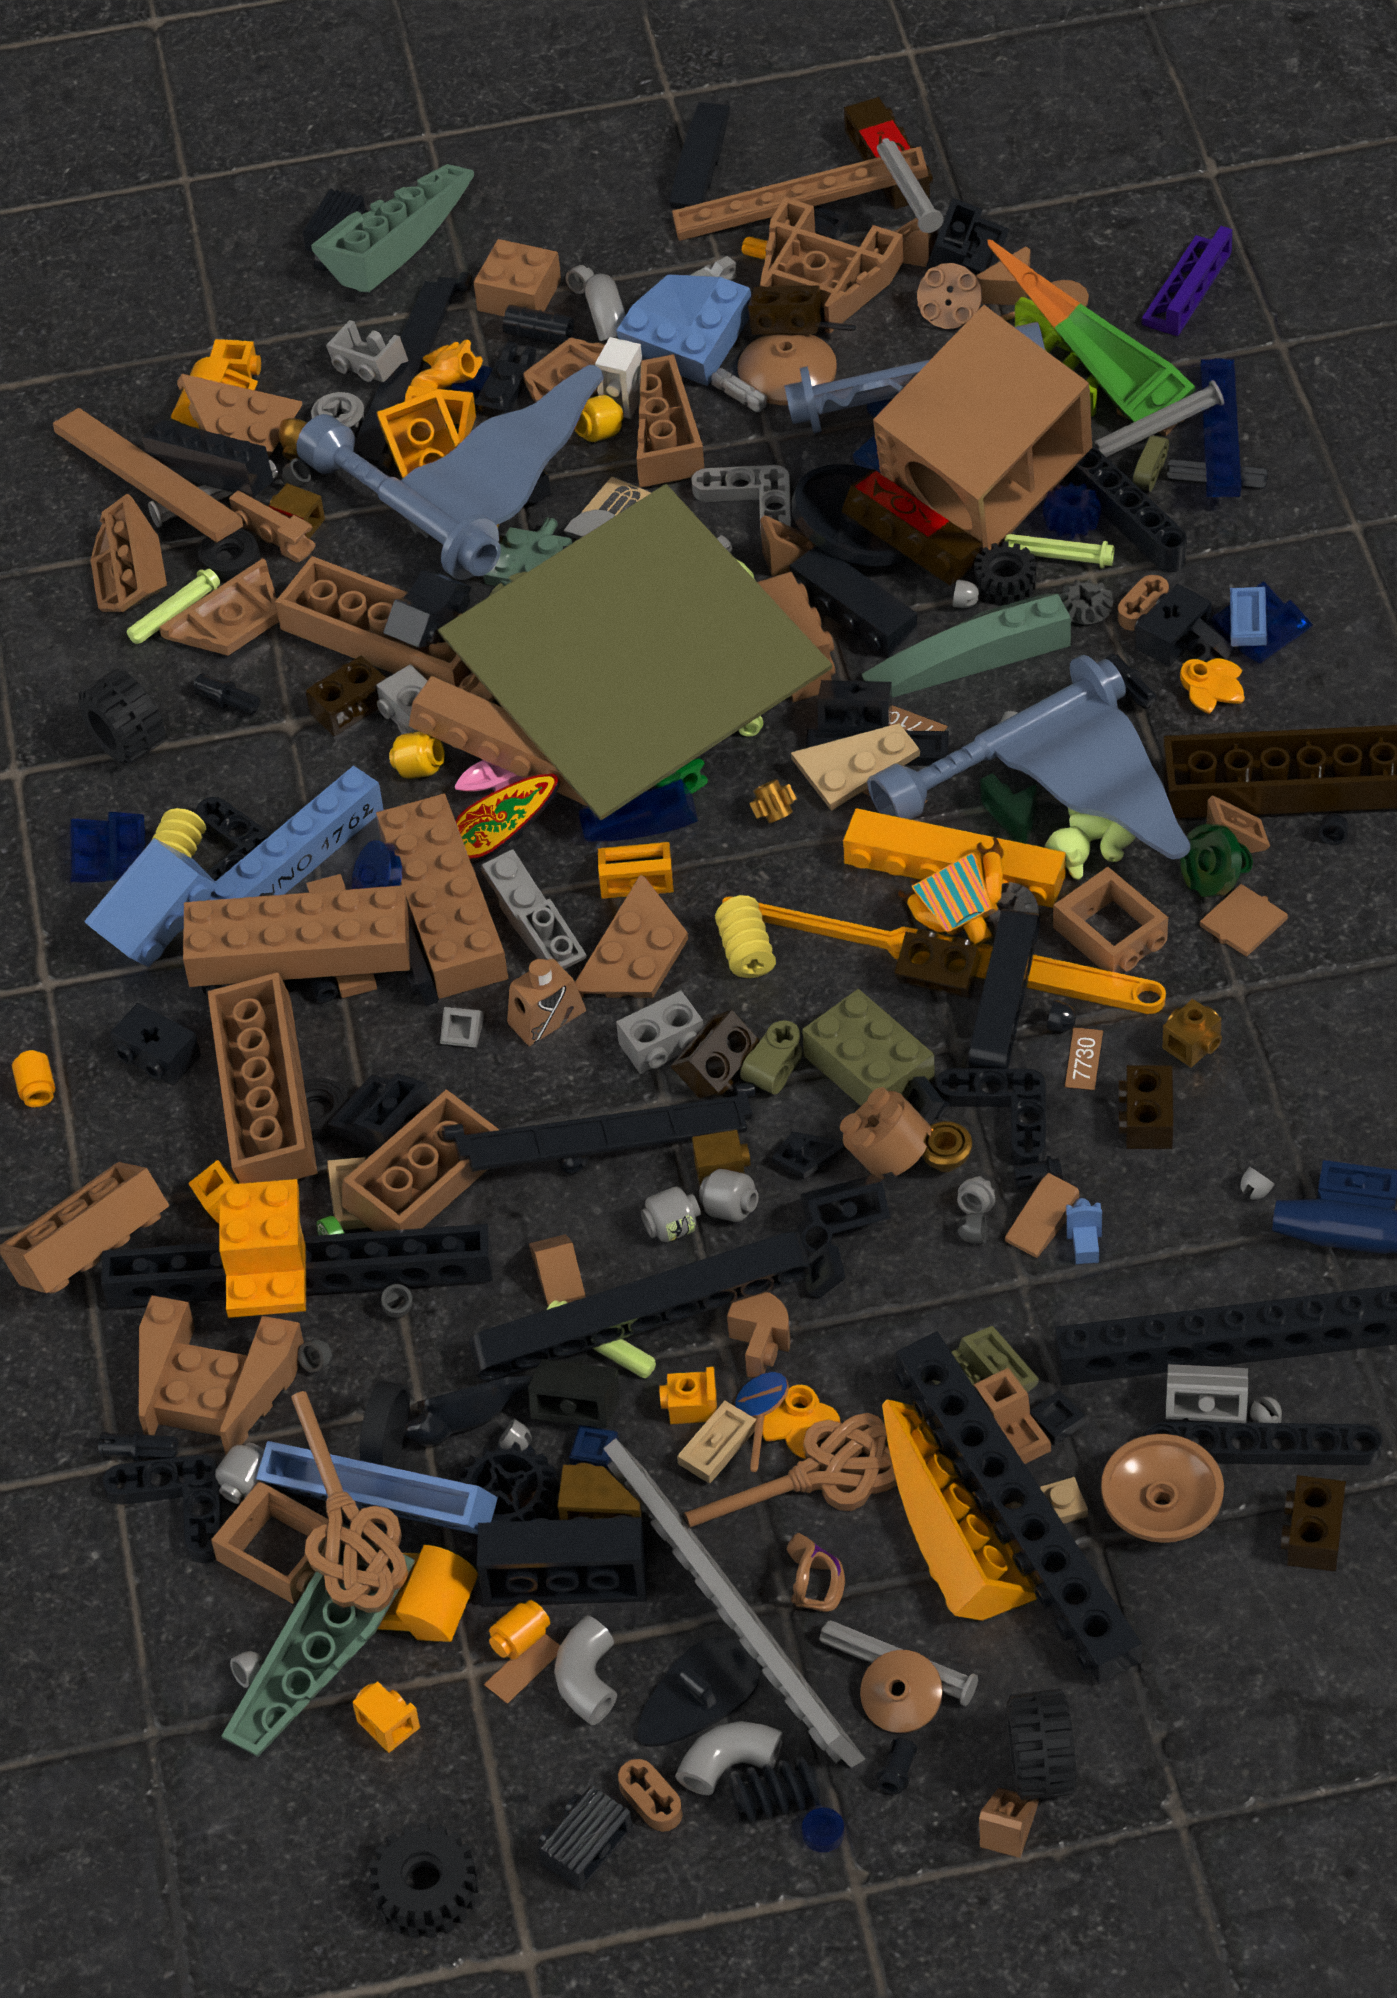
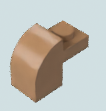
(763, 1324)
(1011, 1410)

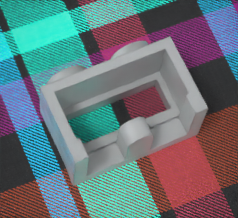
(368, 359)

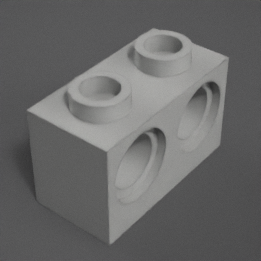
(659, 1031)

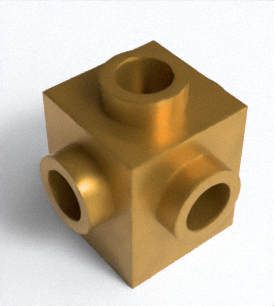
(1192, 1032)

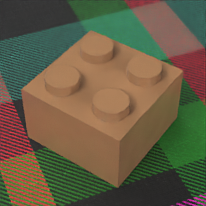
(516, 277)

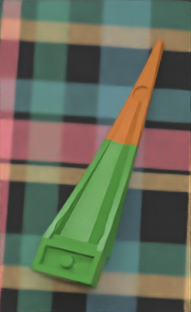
(1125, 369)

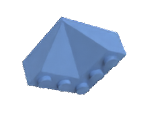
(691, 319)

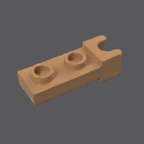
(274, 526)

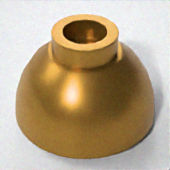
(288, 435)
(947, 1146)

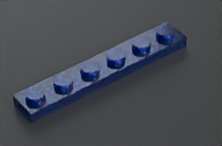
(1221, 431)

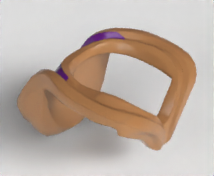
(809, 1556)

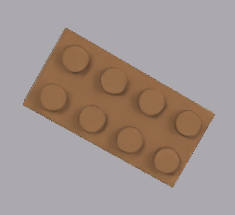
(414, 1170)
(82, 1227)

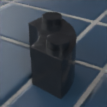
(426, 608)

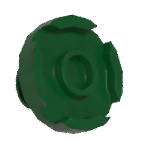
(1214, 860)

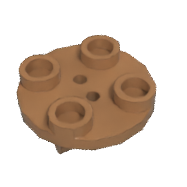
(934, 293)

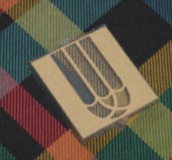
(616, 496)

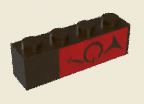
(866, 127)
(911, 527)

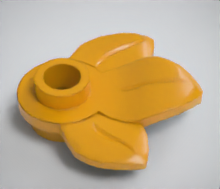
(1212, 682)
(793, 1422)

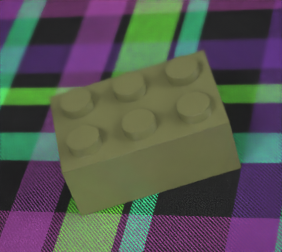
(865, 1049)

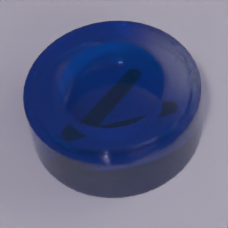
(823, 1829)

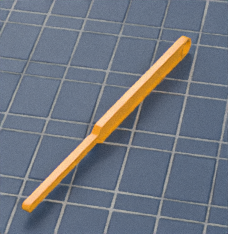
(1045, 973)

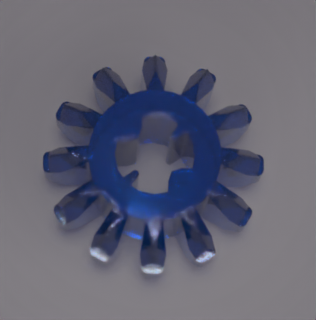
(1071, 510)

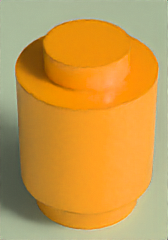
(33, 1078)
(519, 1629)

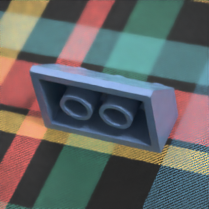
(148, 902)

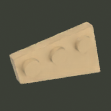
(843, 766)

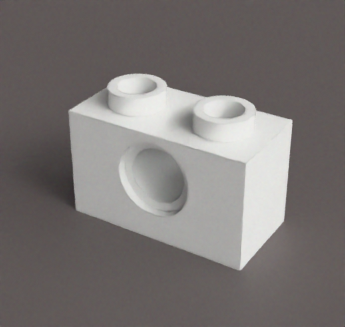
(622, 373)

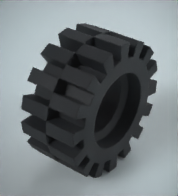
(1005, 559)

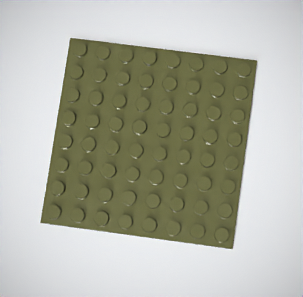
(634, 650)

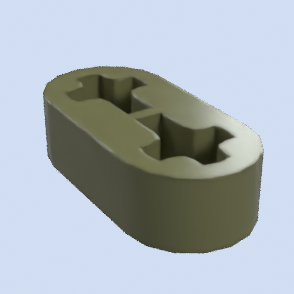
(1151, 463)

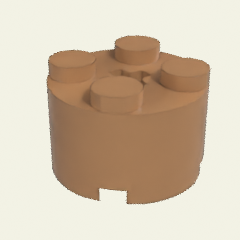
(885, 1133)

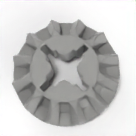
(332, 403)

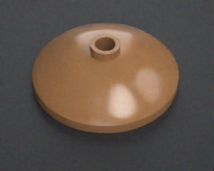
(777, 361)
(1165, 1470)

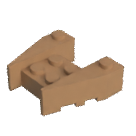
(844, 272)
(206, 1386)

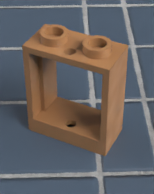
(1091, 897)
(248, 1521)

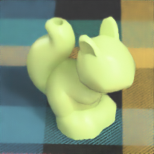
(1077, 839)

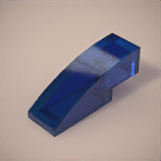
(644, 816)

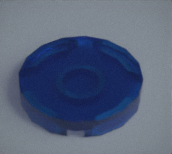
(377, 866)

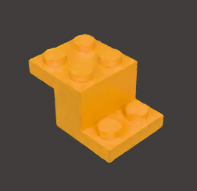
(262, 1248)

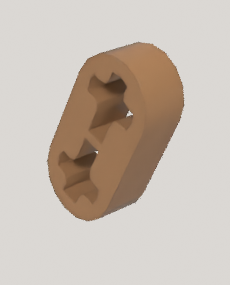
(1137, 598)
(643, 1800)

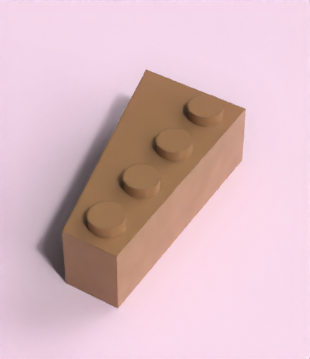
(667, 430)

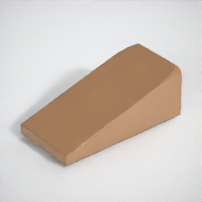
(1042, 1215)

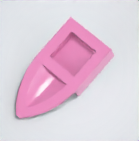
(484, 777)

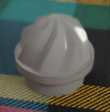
(976, 1195)

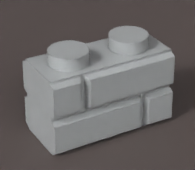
(1207, 1393)

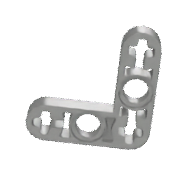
(757, 489)

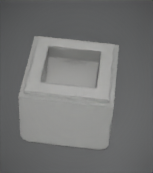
(461, 1027)

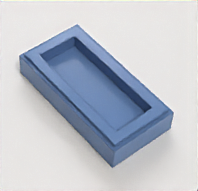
(1248, 616)

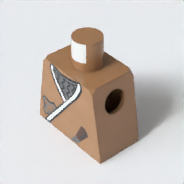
(542, 1001)

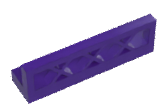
(1193, 287)

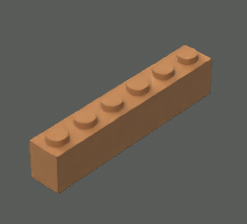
(480, 730)

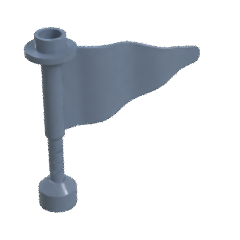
(808, 400)
(472, 486)
(1073, 747)

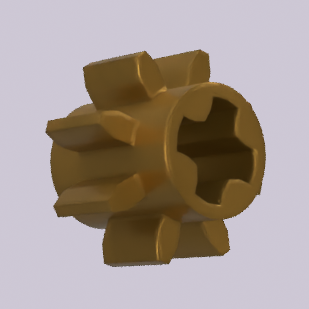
(773, 801)

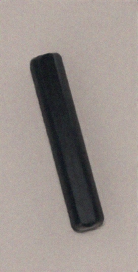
(1195, 471)

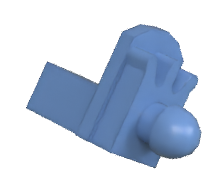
(1084, 1227)

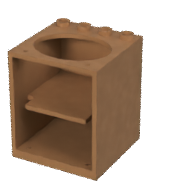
(985, 428)

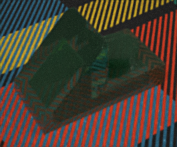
(1011, 811)

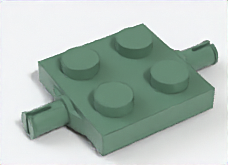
(525, 550)

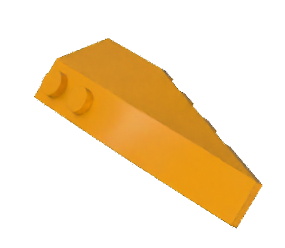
(951, 1531)

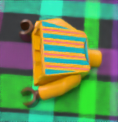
(960, 894)

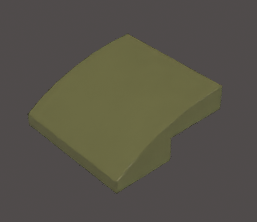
(989, 1353)

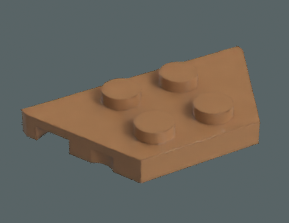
(559, 365)
(237, 410)
(228, 614)
(635, 948)

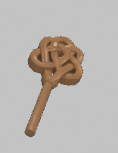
(841, 1471)
(357, 1582)

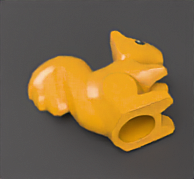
(449, 366)

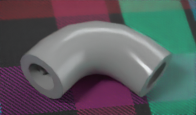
(604, 305)
(577, 1674)
(725, 1747)

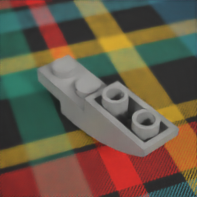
(530, 913)

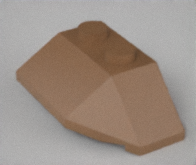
(126, 558)

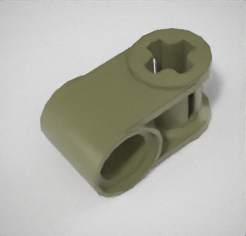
(773, 1057)

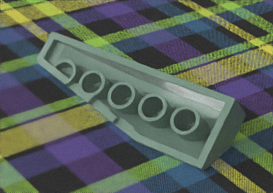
(375, 244)
(979, 644)
(302, 1661)

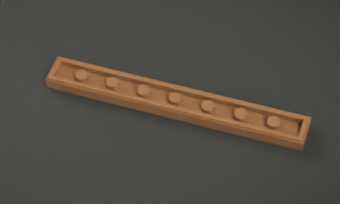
(810, 189)
(148, 475)

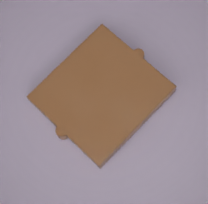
(1243, 920)

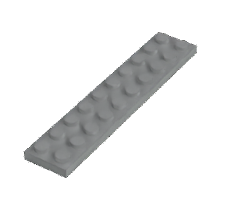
(732, 1607)

